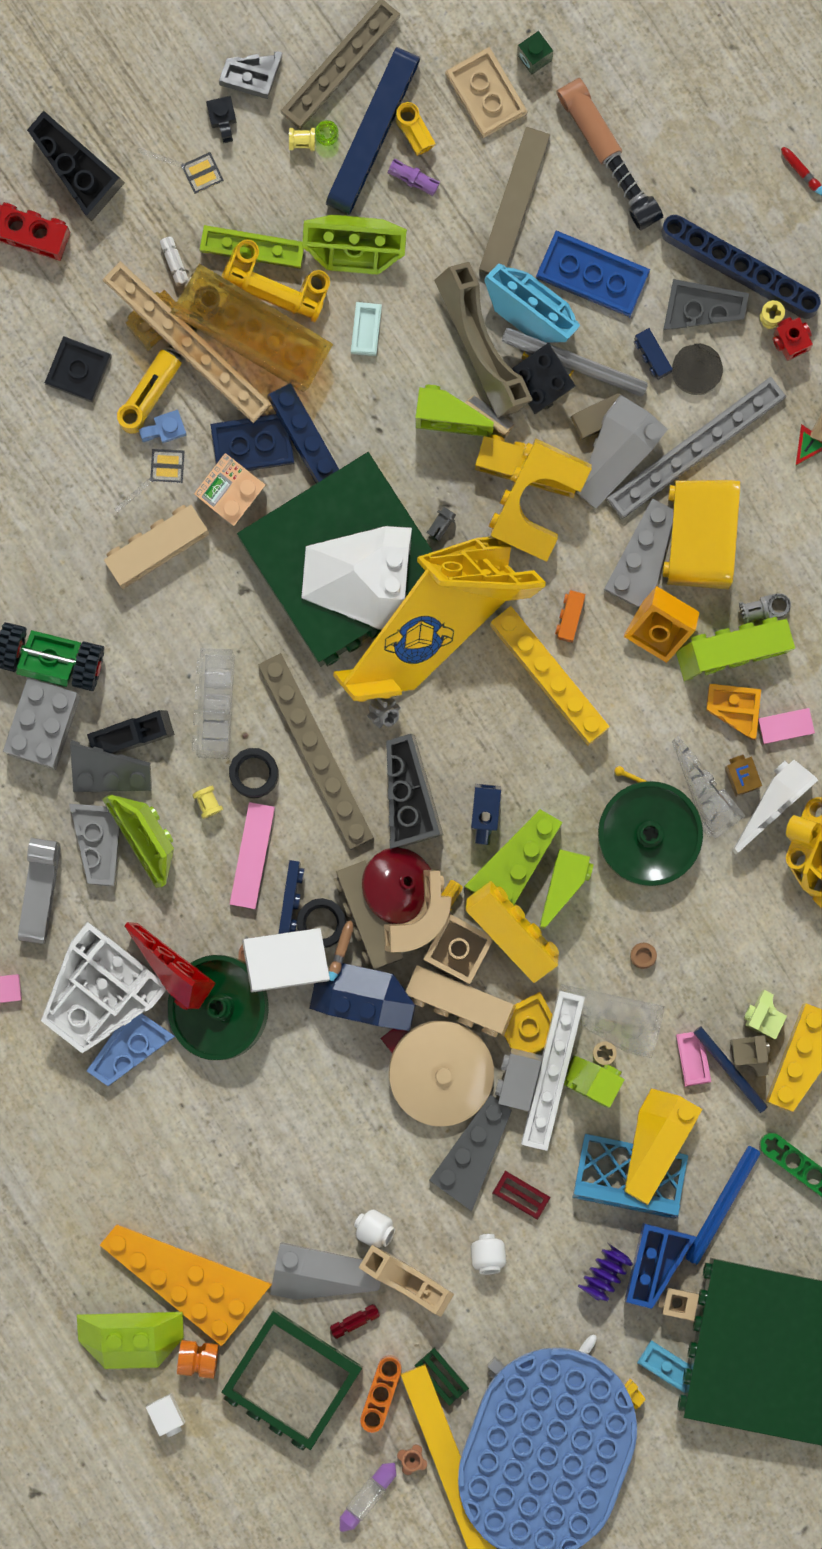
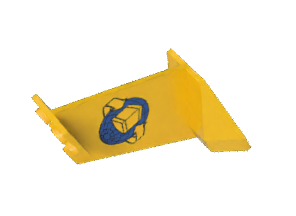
(439, 613)

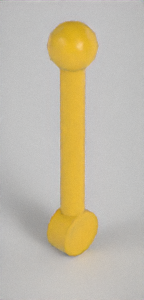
(619, 771)

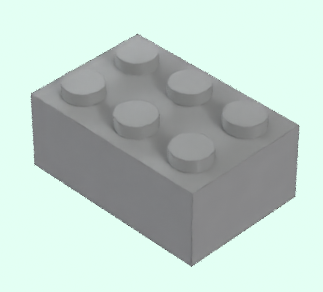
(41, 723)

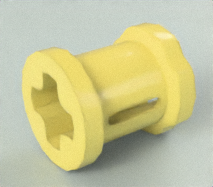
(302, 139)
(779, 314)
(207, 802)

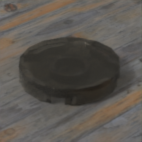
(697, 369)

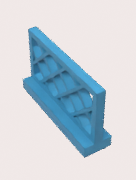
(617, 1197)

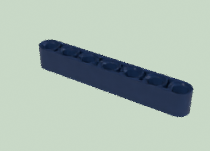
(373, 130)
(733, 255)

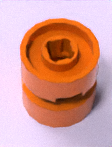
(197, 1359)

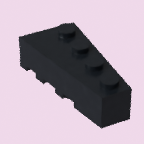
(79, 169)

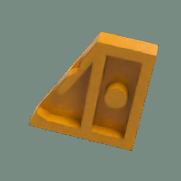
(735, 707)

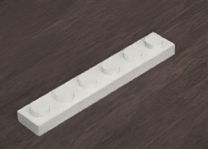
(552, 1070)

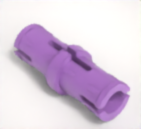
(413, 177)

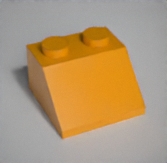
(662, 624)

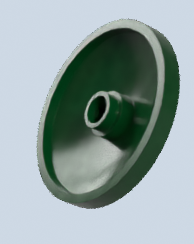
(650, 833)
(229, 1017)

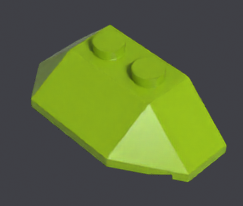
(354, 243)
(144, 835)
(130, 1338)

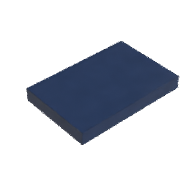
(253, 445)

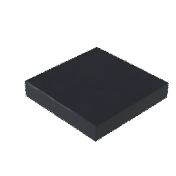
(78, 369)

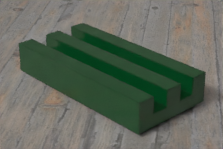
(456, 1394)

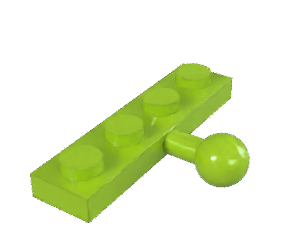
(271, 249)

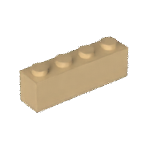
(156, 546)
(460, 1000)

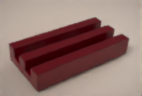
(540, 1206)

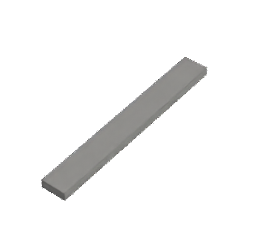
(696, 448)

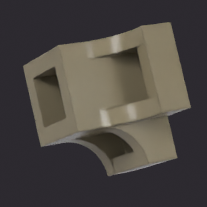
(752, 1053)

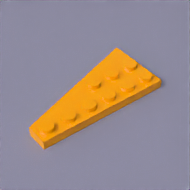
(202, 1289)

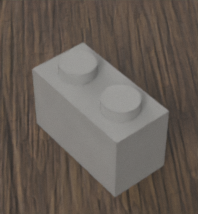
(519, 1079)

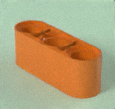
(380, 1407)

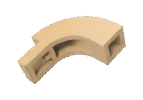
(426, 924)
(406, 1280)

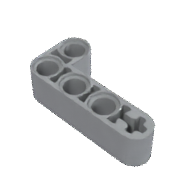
(39, 890)

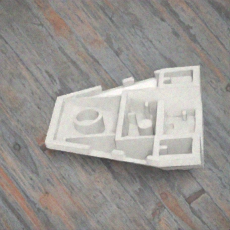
(359, 574)
(98, 990)

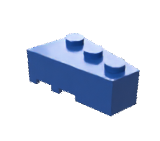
(654, 1263)

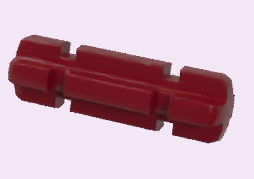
(354, 1321)

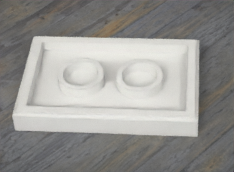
(285, 960)

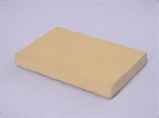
(486, 92)

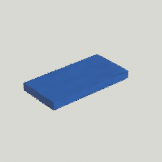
(592, 273)

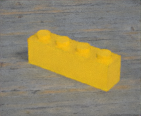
(501, 459)
(512, 931)

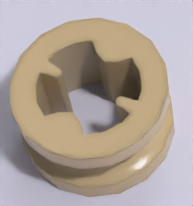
(600, 1060)

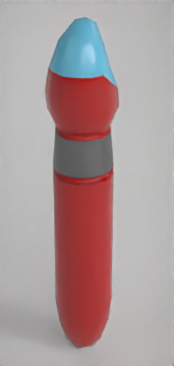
(801, 169)

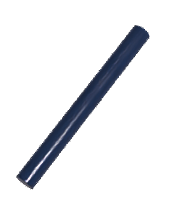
(730, 1069)

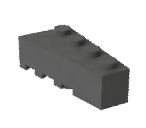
(410, 799)

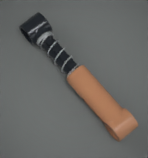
(577, 101)

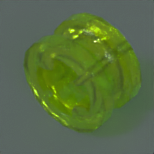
(332, 127)

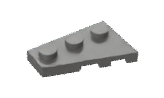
(97, 841)

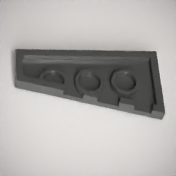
(470, 1158)

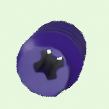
(606, 1273)

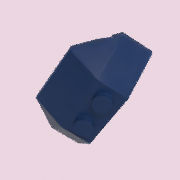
(365, 997)

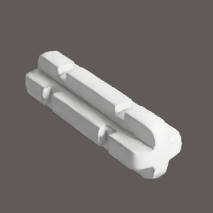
(174, 261)

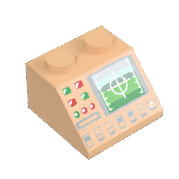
(229, 489)

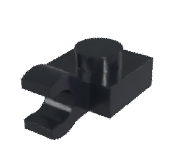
(222, 115)

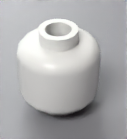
(374, 1229)
(488, 1254)

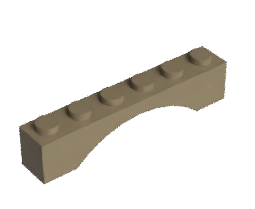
(462, 298)

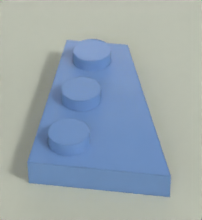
(128, 1048)

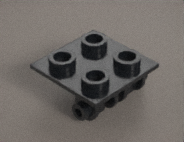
(544, 378)

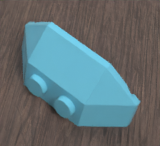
(530, 305)

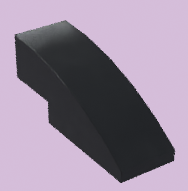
(133, 733)

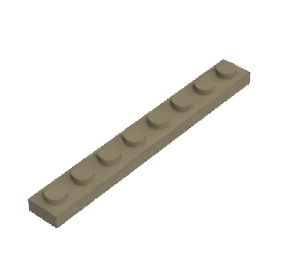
(316, 751)

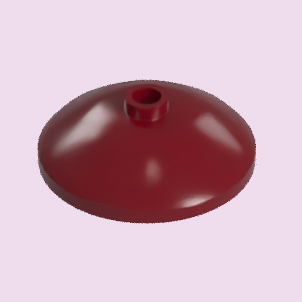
(385, 886)

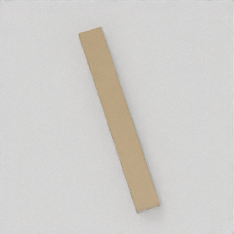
(186, 342)

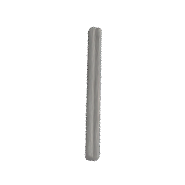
(578, 363)

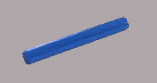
(722, 1205)

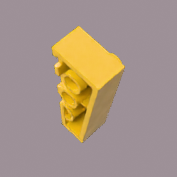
(800, 1060)

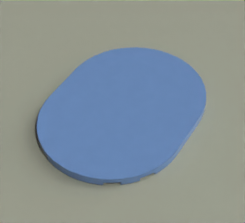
(547, 1451)

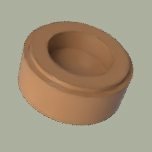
(643, 955)

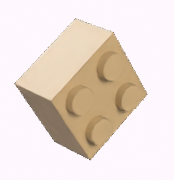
(458, 949)

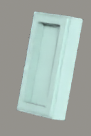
(366, 329)

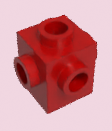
(793, 346)

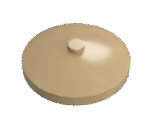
(441, 1073)

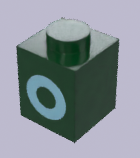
(535, 52)

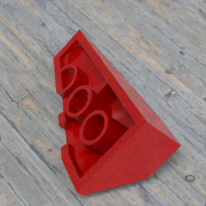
(177, 975)

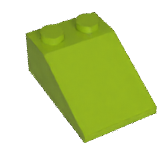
(444, 412)
(567, 877)

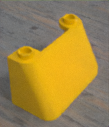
(703, 533)

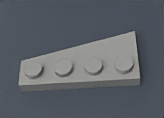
(643, 557)

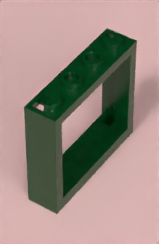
(317, 1344)

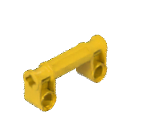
(306, 301)

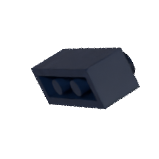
(652, 354)

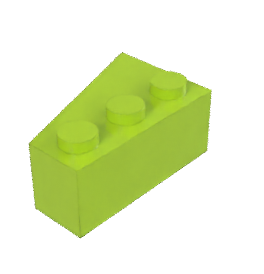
(593, 1081)

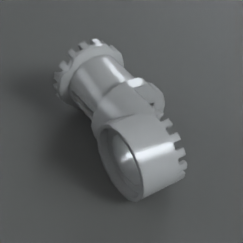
(763, 608)

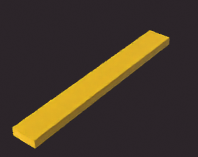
(442, 1447)

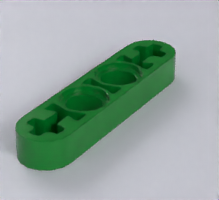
(799, 1172)

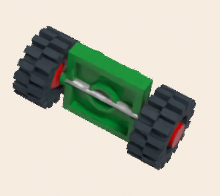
(50, 657)

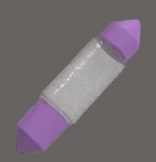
(367, 1497)

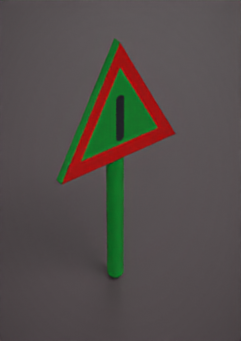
(807, 445)

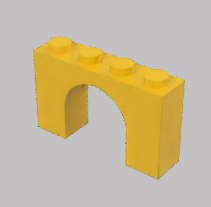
(540, 462)

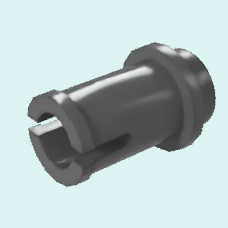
(442, 521)

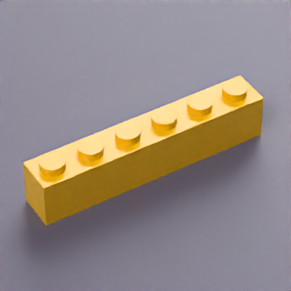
(549, 675)

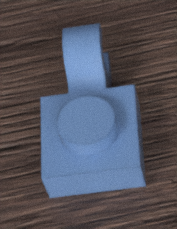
(167, 427)

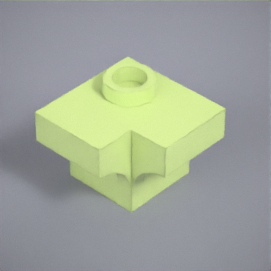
(764, 1016)

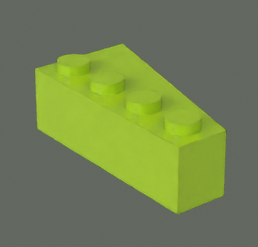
(735, 647)
(518, 857)

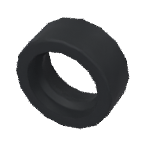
(234, 772)
(327, 904)

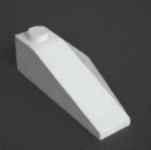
(784, 789)

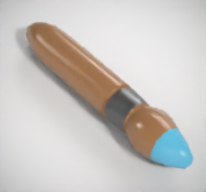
(335, 966)

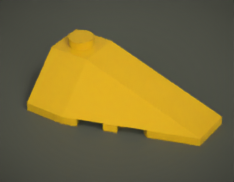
(659, 1135)

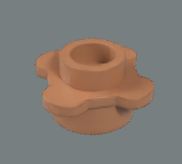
(405, 1455)

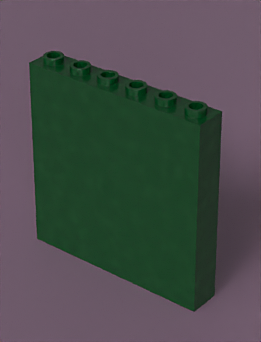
(338, 506)
(756, 1353)

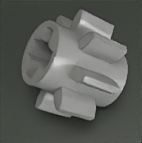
(384, 712)

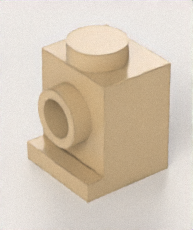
(687, 1308)

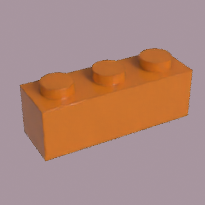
(570, 616)

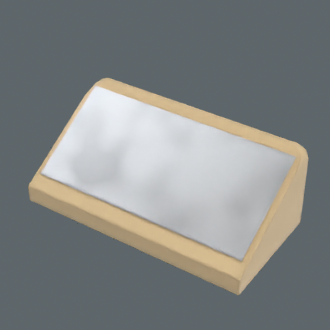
(502, 425)

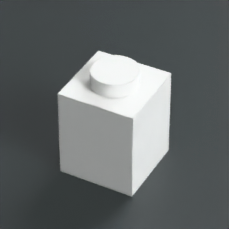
(166, 1415)

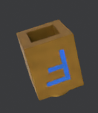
(743, 775)

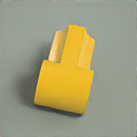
(415, 130)

